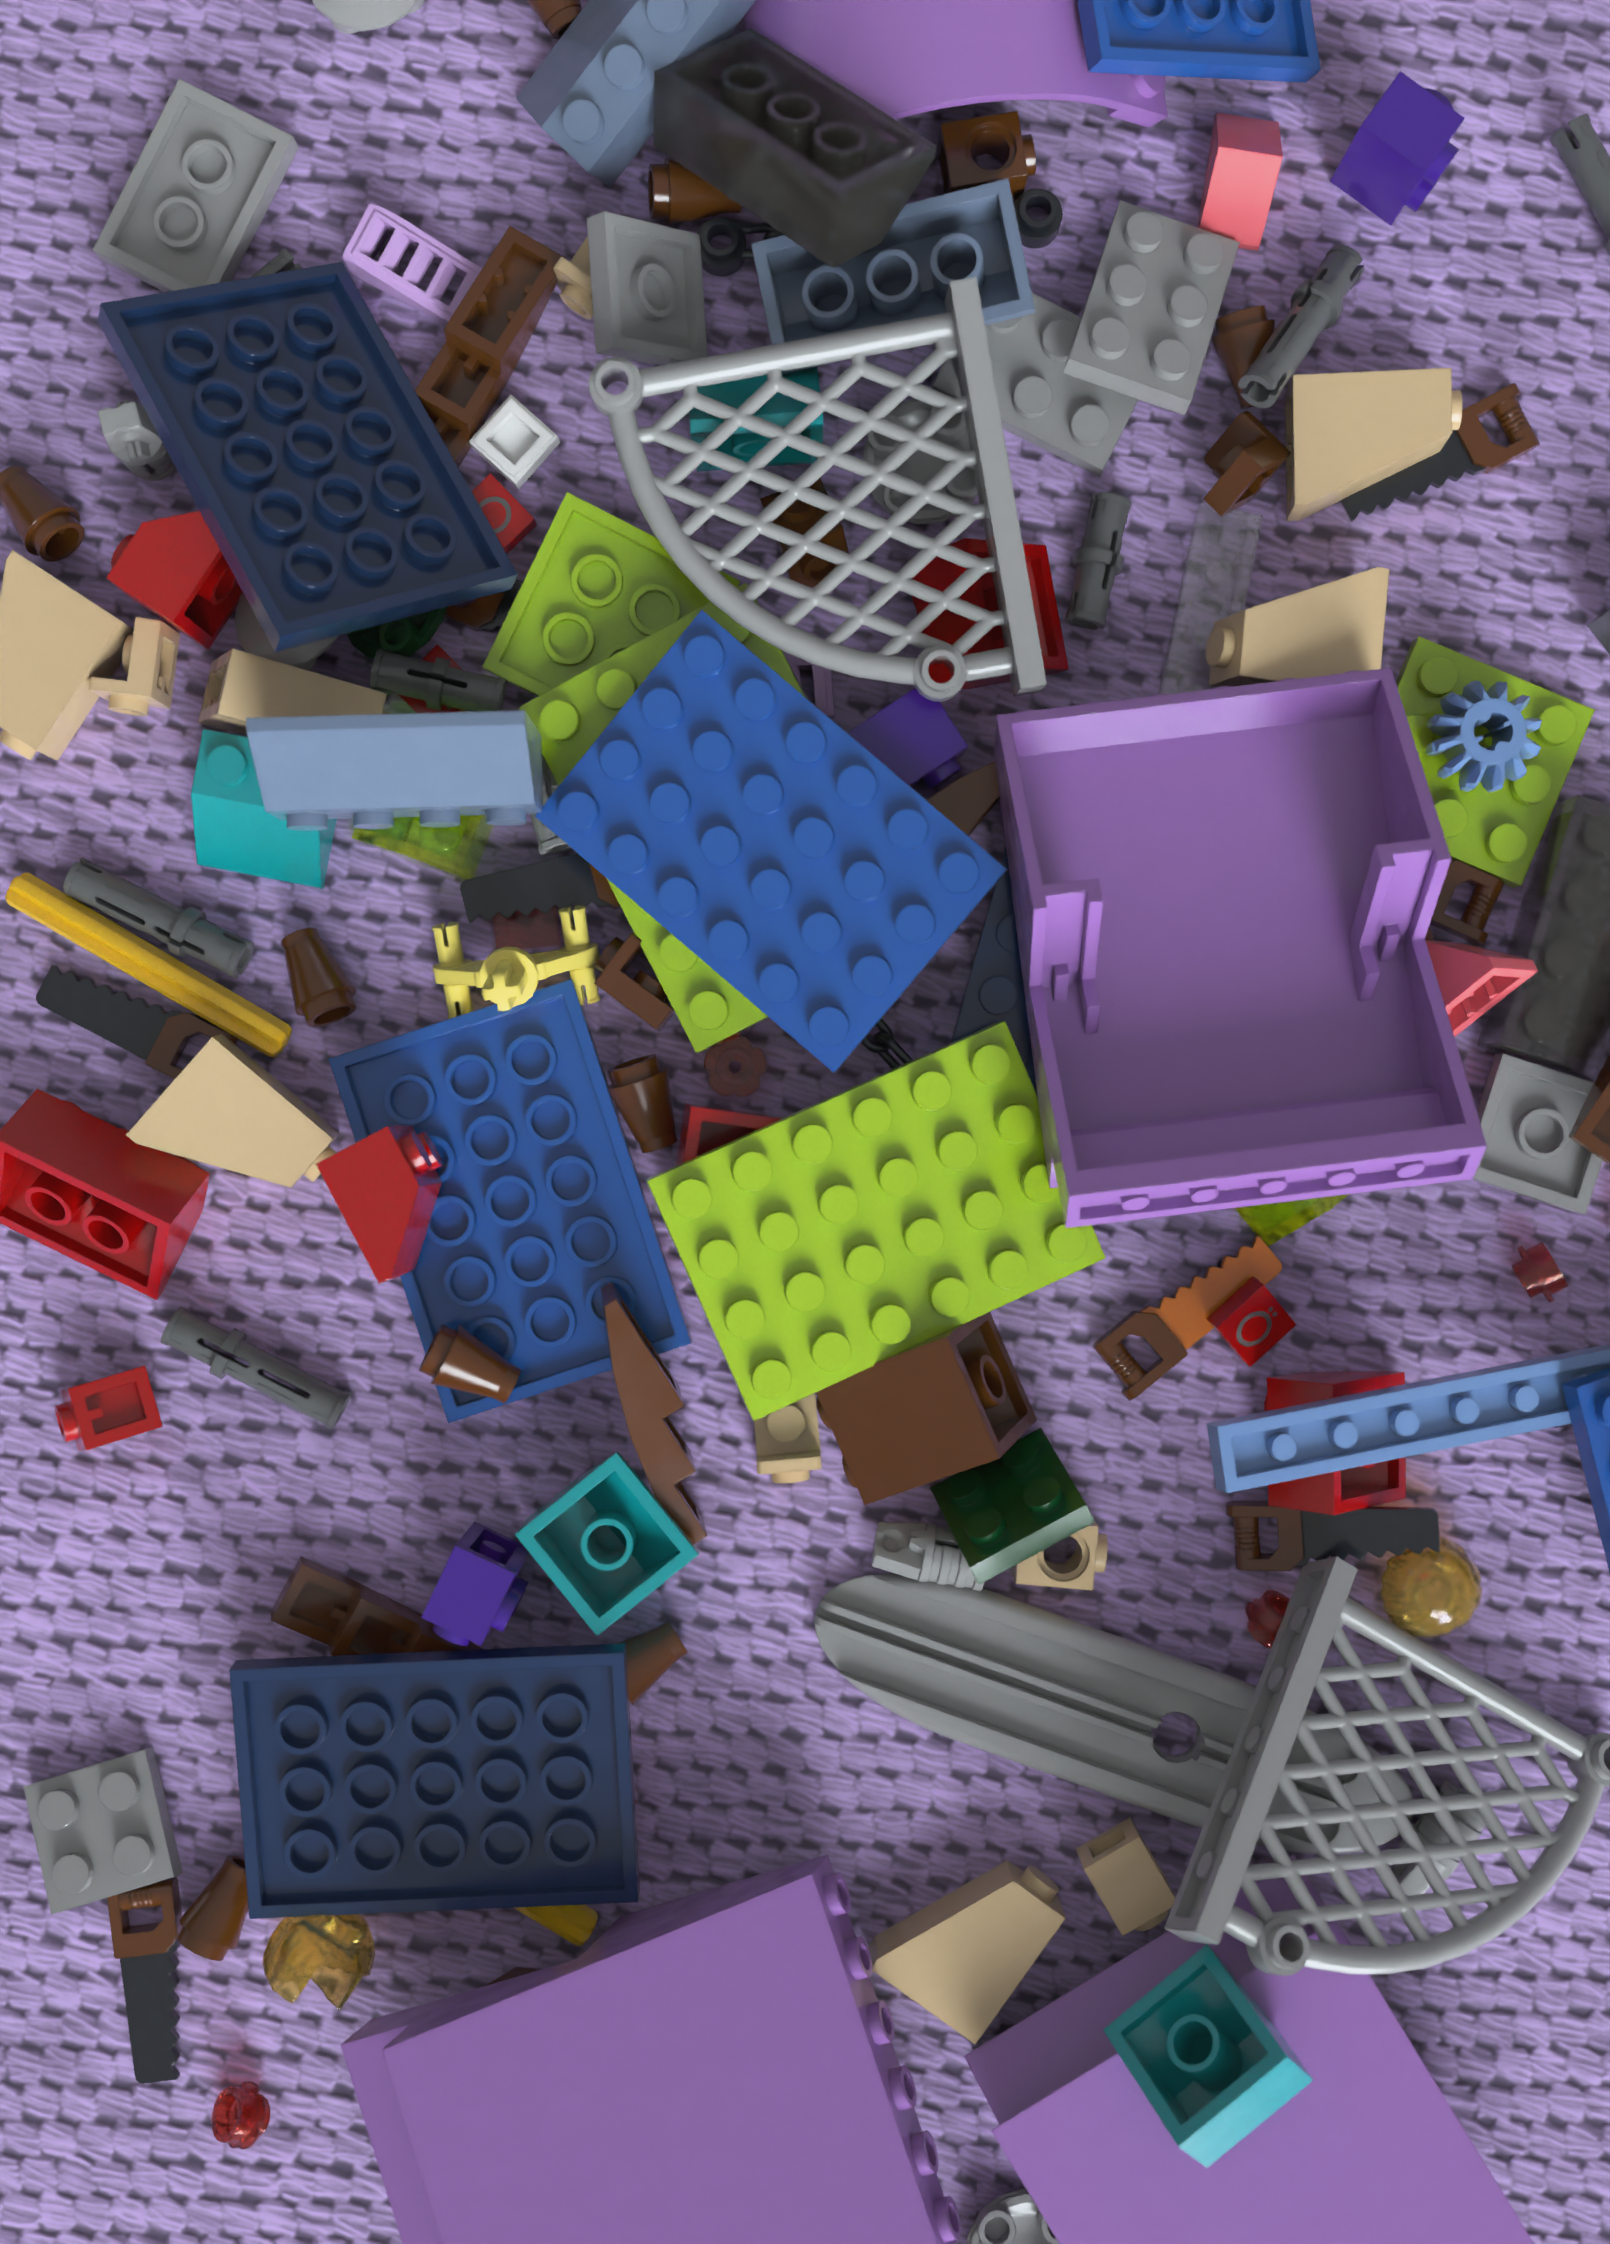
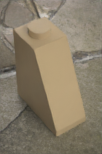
(1361, 429)
(1303, 634)
(47, 655)
(256, 687)
(236, 1119)
(971, 1946)

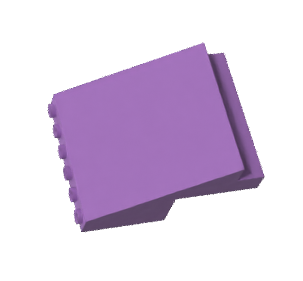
(1232, 948)
(667, 2087)
(1344, 2161)

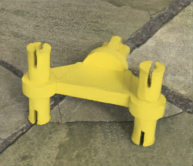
(510, 973)

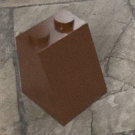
(928, 1411)

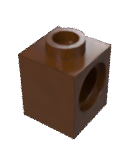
(990, 135)

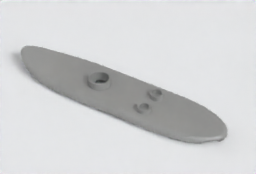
(1065, 1699)

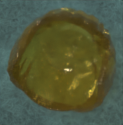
(1431, 1590)
(320, 1947)

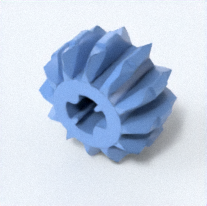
(1504, 726)

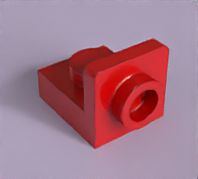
(108, 1409)

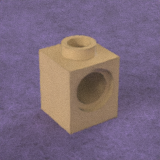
(1076, 1572)
(1127, 1878)

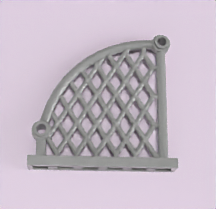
(956, 335)
(1258, 1765)

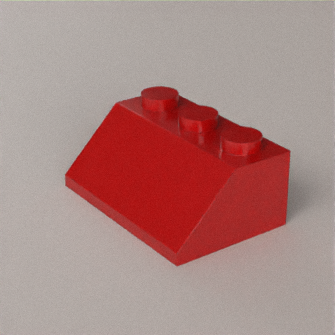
(97, 1193)

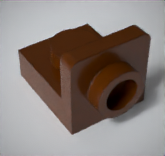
(1242, 463)
(639, 995)

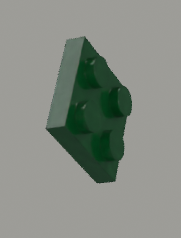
(1011, 1506)

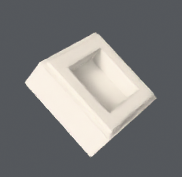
(514, 441)

